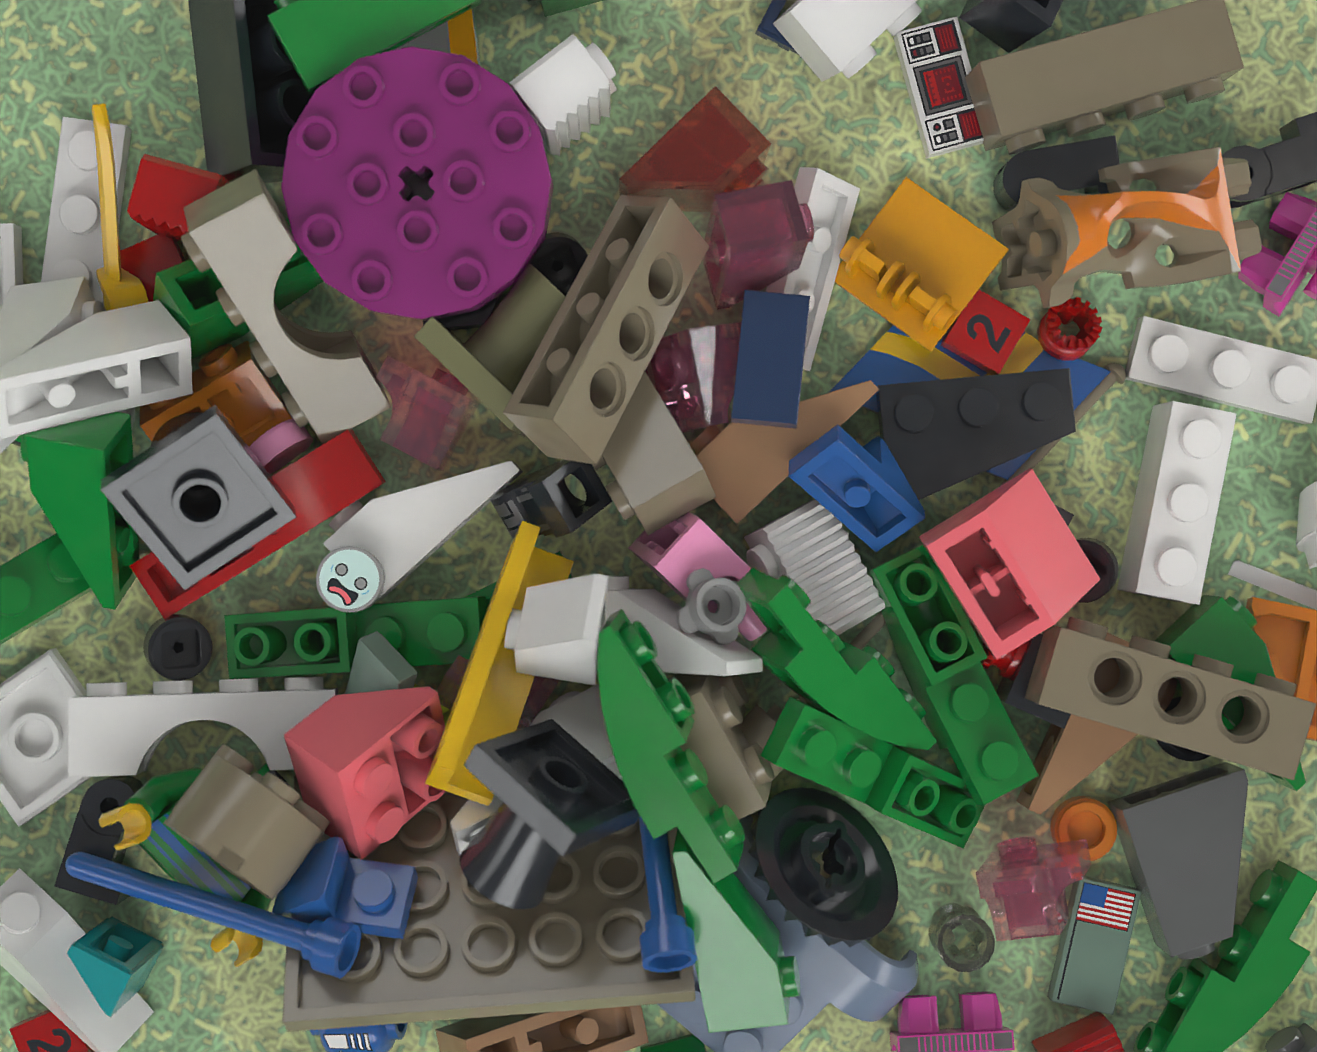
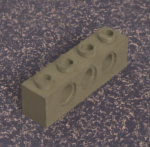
(607, 329)
(1265, 739)

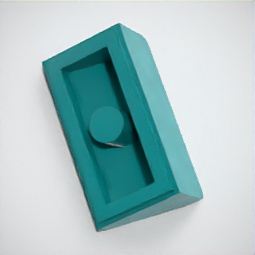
(114, 962)

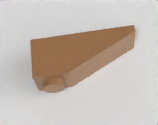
(752, 459)
(1082, 745)
(561, 1031)

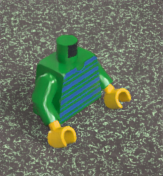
(144, 825)

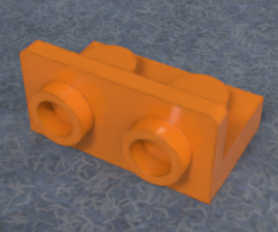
(232, 383)

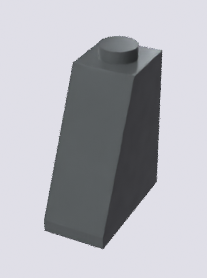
(1186, 855)

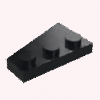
(971, 424)

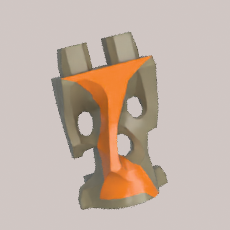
(1064, 234)

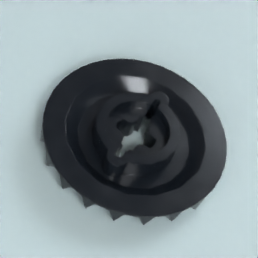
(862, 881)

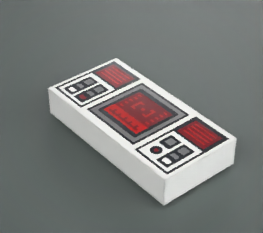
(935, 74)

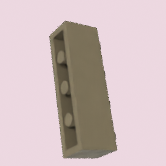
(1103, 74)

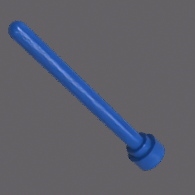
(667, 941)
(327, 944)

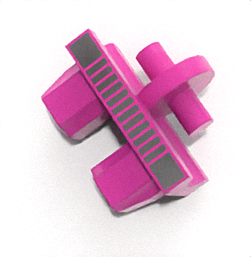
(1278, 275)
(979, 1030)

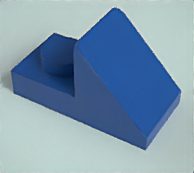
(858, 486)
(349, 889)

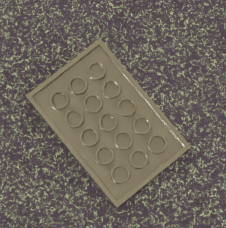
(488, 959)

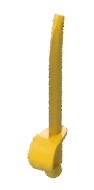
(118, 286)

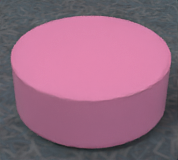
(281, 445)

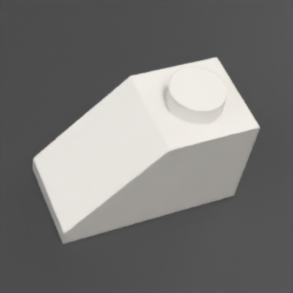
(560, 629)

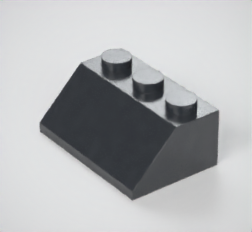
(244, 88)

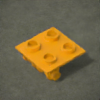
(918, 264)

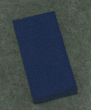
(770, 359)

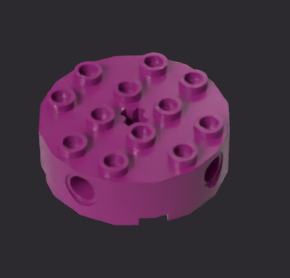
(406, 118)

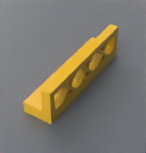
(491, 690)

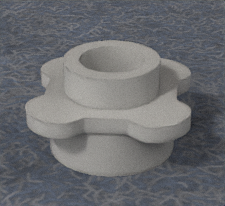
(730, 611)

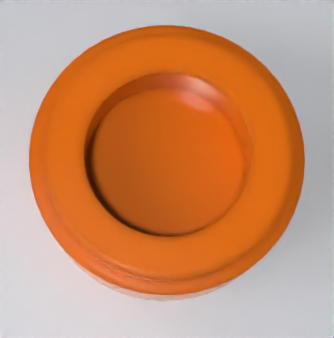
(1085, 819)

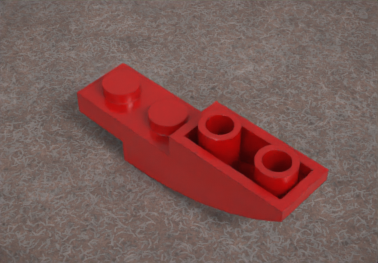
(316, 486)

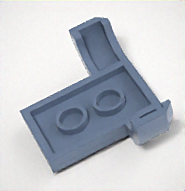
(850, 978)

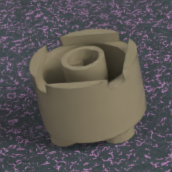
(247, 822)

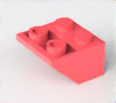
(1011, 563)
(368, 762)

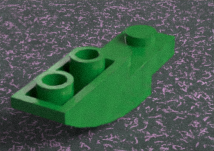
(327, 639)
(829, 671)
(947, 677)
(646, 726)
(872, 772)
(1220, 1004)

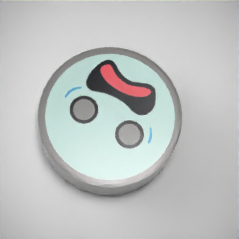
(350, 579)

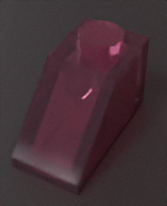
(754, 239)

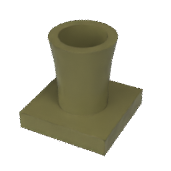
(502, 346)

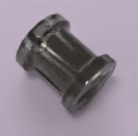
(979, 935)

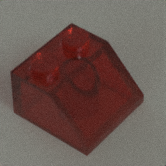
(701, 156)

